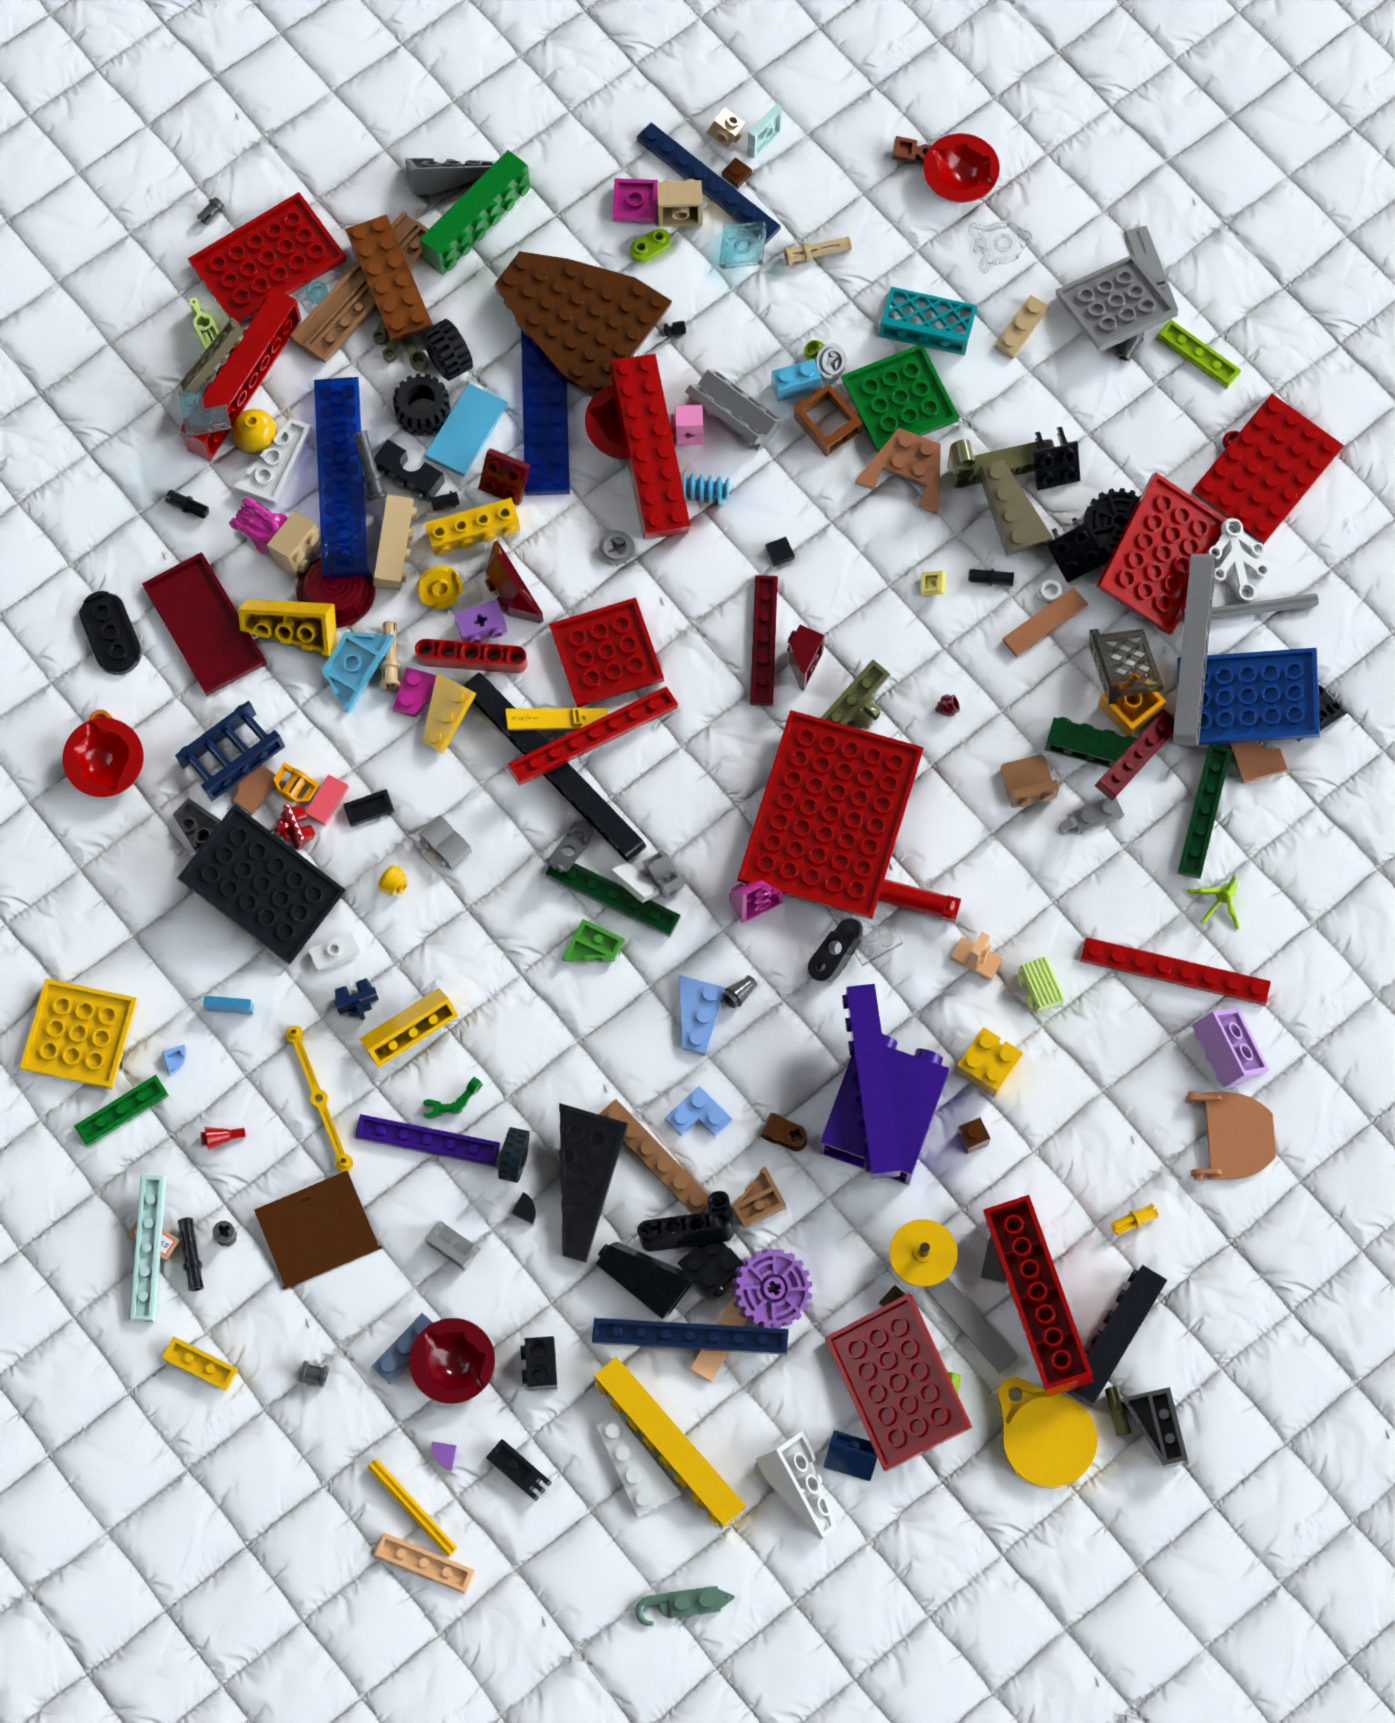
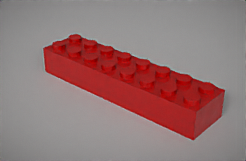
(247, 366)
(649, 446)
(1038, 1296)

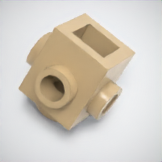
(726, 128)

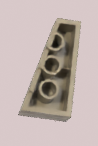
(1012, 512)

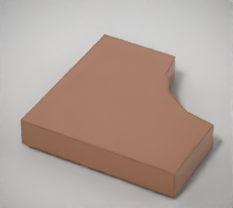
(1257, 761)
(255, 789)

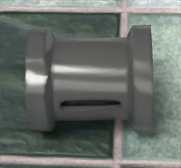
(228, 1227)
(313, 1373)

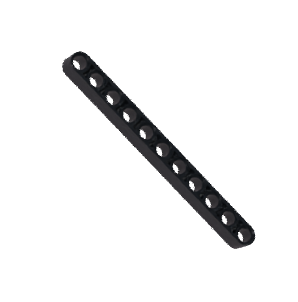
(563, 778)

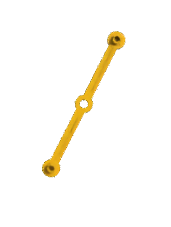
(343, 1161)

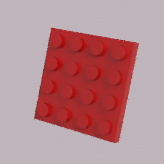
(606, 652)

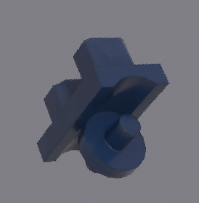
(358, 1002)

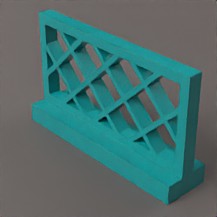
(941, 339)

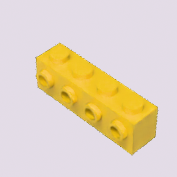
(472, 527)
(408, 1027)

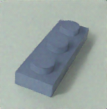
(396, 1357)

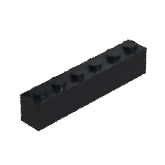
(1119, 1331)

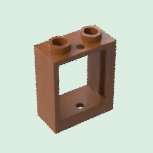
(838, 437)

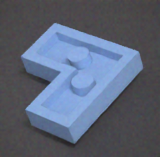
(695, 1108)

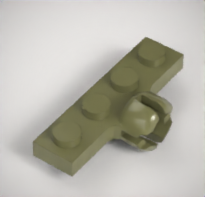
(856, 701)

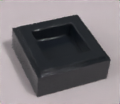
(779, 551)

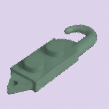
(684, 1603)

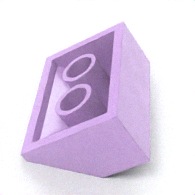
(1230, 1047)

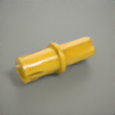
(1134, 1219)

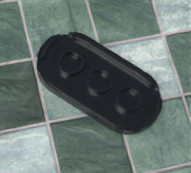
(110, 633)

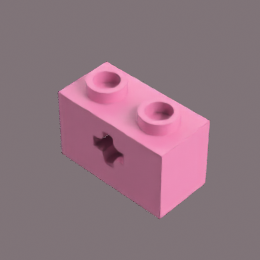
(687, 425)

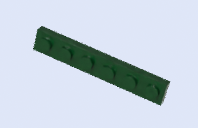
(1204, 811)
(617, 898)

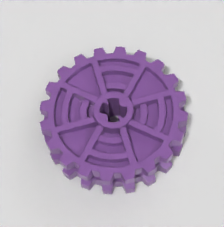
(790, 1290)

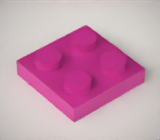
(635, 200)

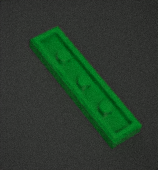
(121, 1110)

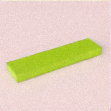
(1198, 354)

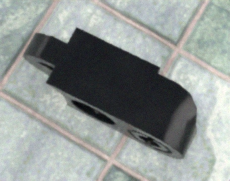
(848, 935)

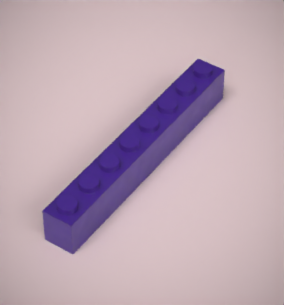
(872, 1080)

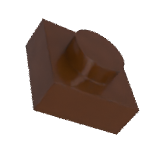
(737, 172)

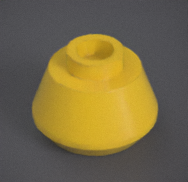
(392, 881)

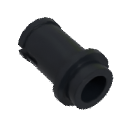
(445, 501)

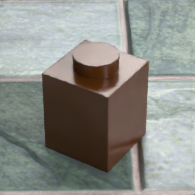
(973, 1135)

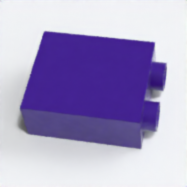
(915, 1093)

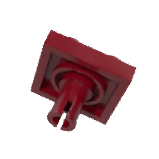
(504, 476)

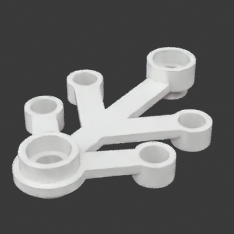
(1239, 557)

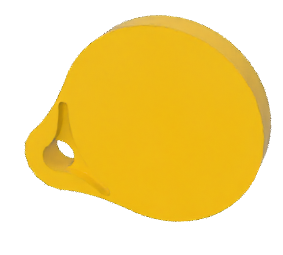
(1045, 1438)

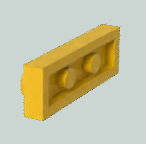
(200, 1364)

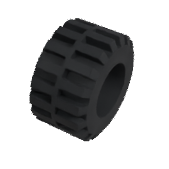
(447, 349)
(419, 388)

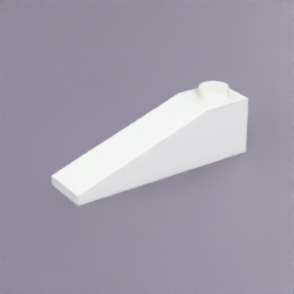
(793, 1476)

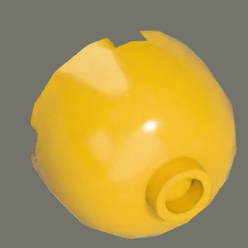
(254, 431)

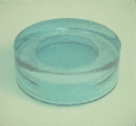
(316, 291)

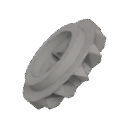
(837, 365)
(619, 539)

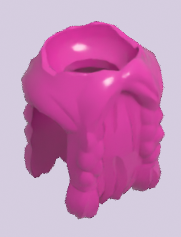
(257, 523)

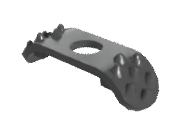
(576, 839)

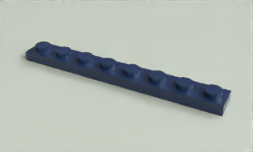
(712, 185)
(690, 1336)

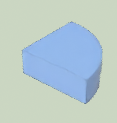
(174, 1058)

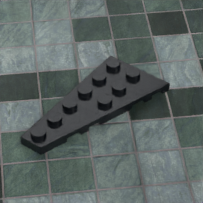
(587, 1166)

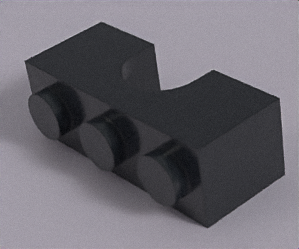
(422, 482)

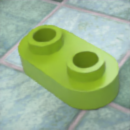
(651, 244)

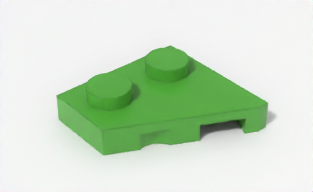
(593, 944)

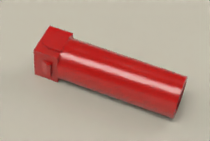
(920, 900)

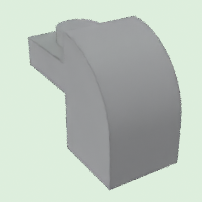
(664, 873)

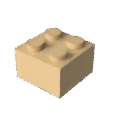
(680, 203)
(295, 544)

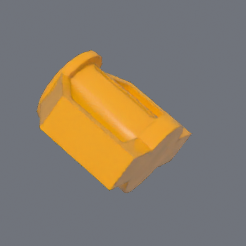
(298, 775)

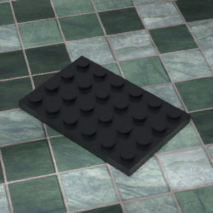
(261, 884)

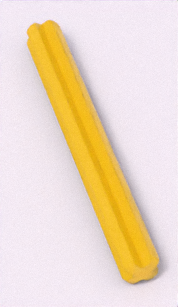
(412, 1507)

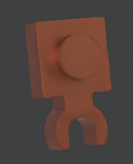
(907, 150)

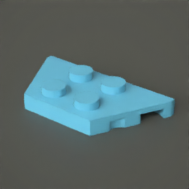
(354, 664)

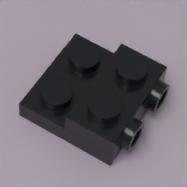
(712, 1266)

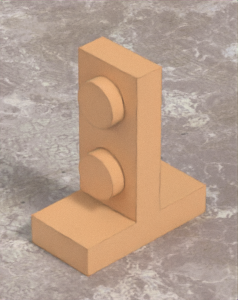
(977, 956)

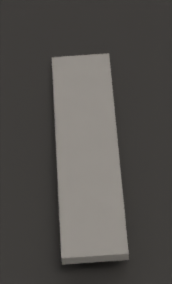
(1146, 254)
(972, 1324)

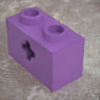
(488, 614)

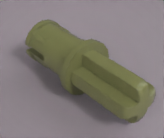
(1117, 1411)

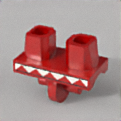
(290, 828)

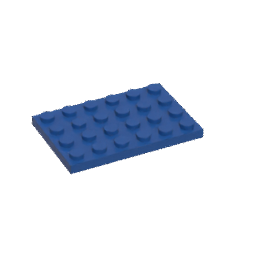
(1260, 696)

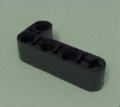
(660, 1235)

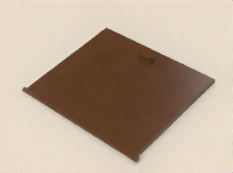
(317, 1231)

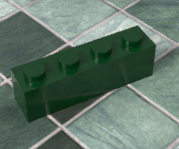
(1086, 742)

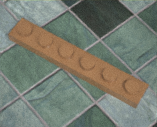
(659, 1161)

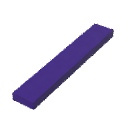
(427, 1140)

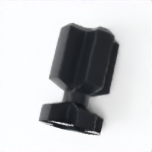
(677, 328)

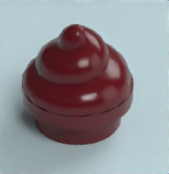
(948, 705)

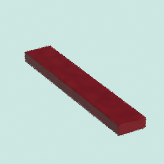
(764, 640)
(1136, 755)

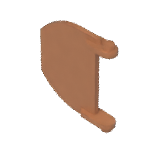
(1237, 1135)

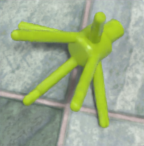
(1223, 894)

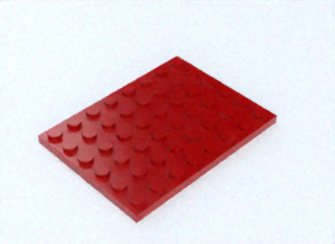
(831, 814)

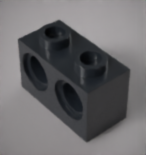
(546, 1363)

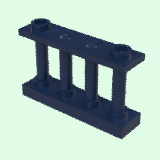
(243, 765)

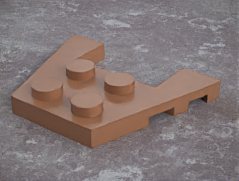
(909, 458)

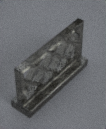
(1107, 666)

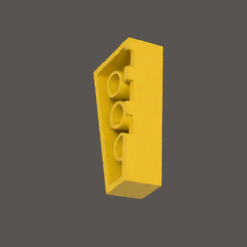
(291, 622)

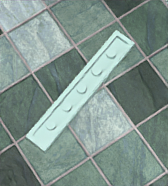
(147, 1248)

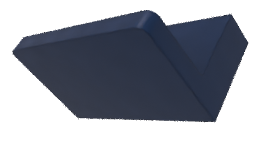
(851, 1456)

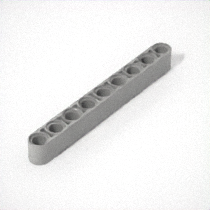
(1194, 650)

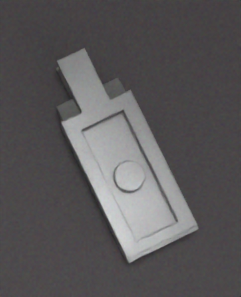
(1092, 816)

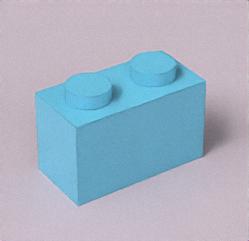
(795, 380)

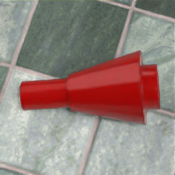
(214, 1137)

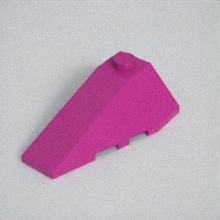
(754, 899)

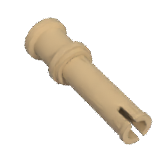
(805, 250)
(390, 665)

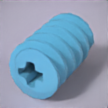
(705, 488)

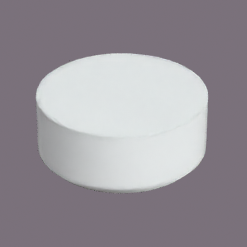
(1050, 591)

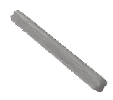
(1264, 606)

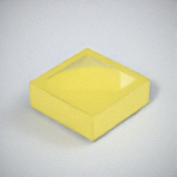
(933, 583)

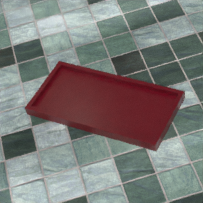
(204, 623)

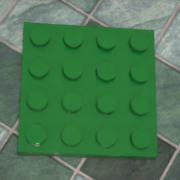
(900, 394)

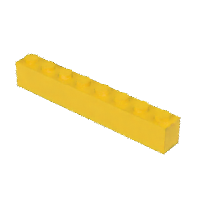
(670, 1443)

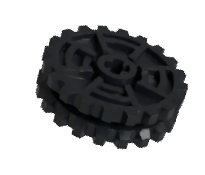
(1106, 514)

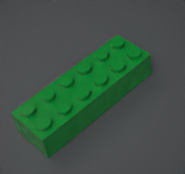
(475, 213)

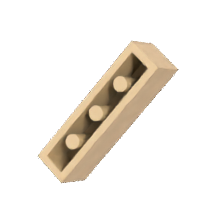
(393, 542)

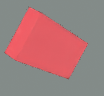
(326, 800)

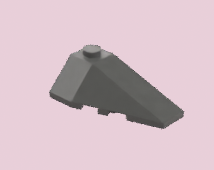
(432, 177)
(195, 822)

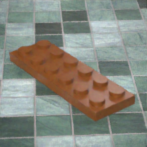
(389, 278)

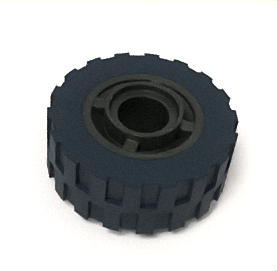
(513, 1154)

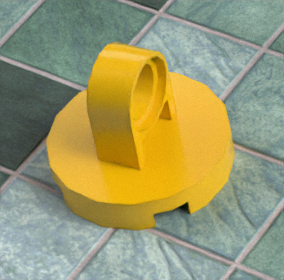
(439, 586)

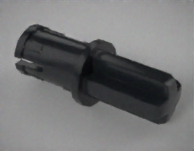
(187, 504)
(991, 577)

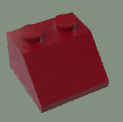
(804, 653)

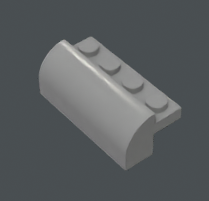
(734, 409)

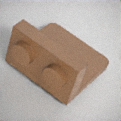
(1028, 781)

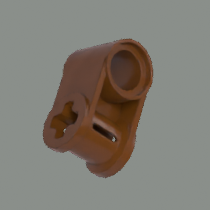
(780, 1132)

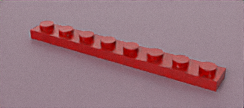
(592, 736)
(1175, 971)

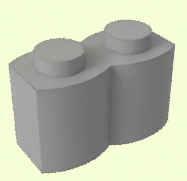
(444, 842)

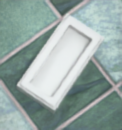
(634, 882)

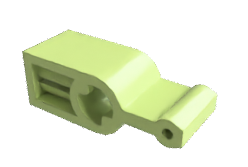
(207, 333)

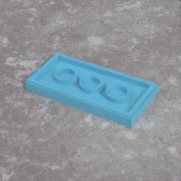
(466, 430)

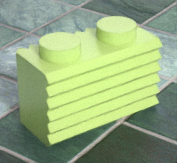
(1040, 985)

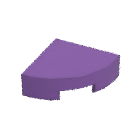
(444, 1454)

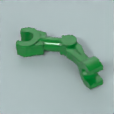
(455, 1107)

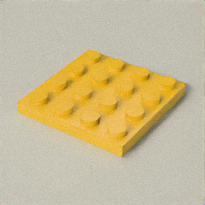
(78, 1034)

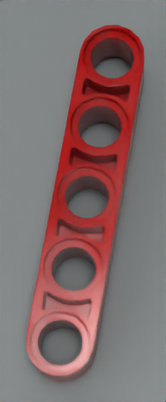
(462, 649)

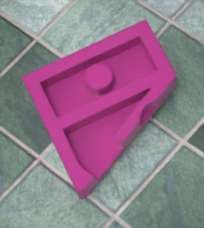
(414, 692)

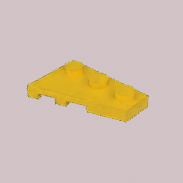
(445, 712)

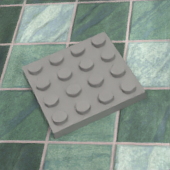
(1116, 303)

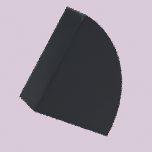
(525, 1209)

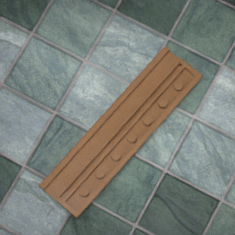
(351, 299)

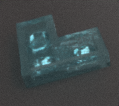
(200, 419)

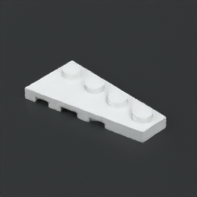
(272, 470)
(638, 1471)

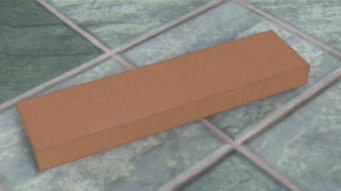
(1044, 622)

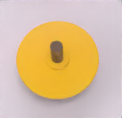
(923, 1253)

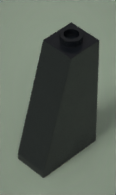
(645, 1277)

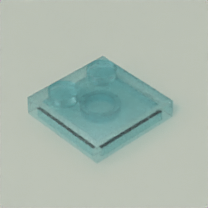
(742, 245)

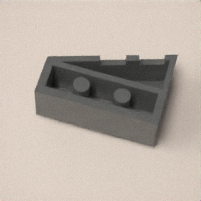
(1159, 1424)

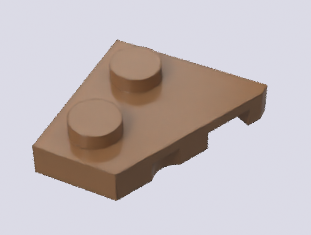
(759, 1200)

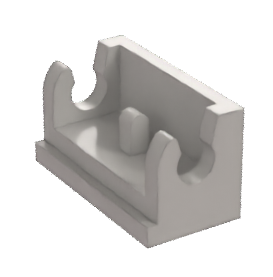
(452, 1245)

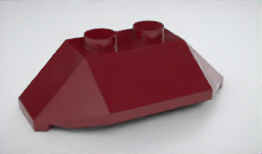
(509, 587)

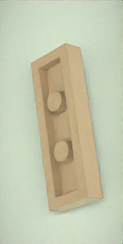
(1021, 327)

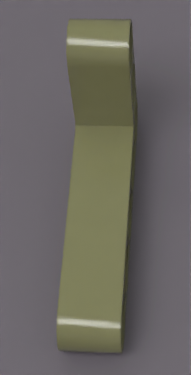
(964, 464)

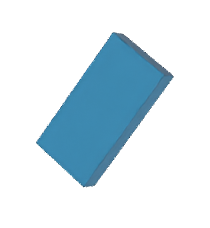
(228, 1005)

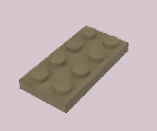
(215, 353)

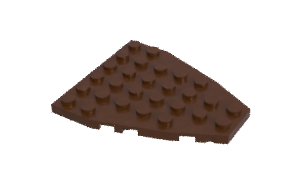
(580, 314)

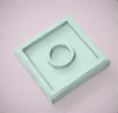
(765, 131)

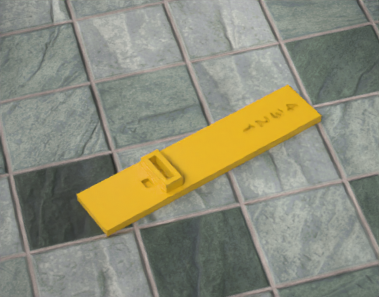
(552, 718)

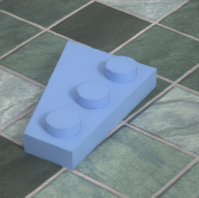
(699, 1011)

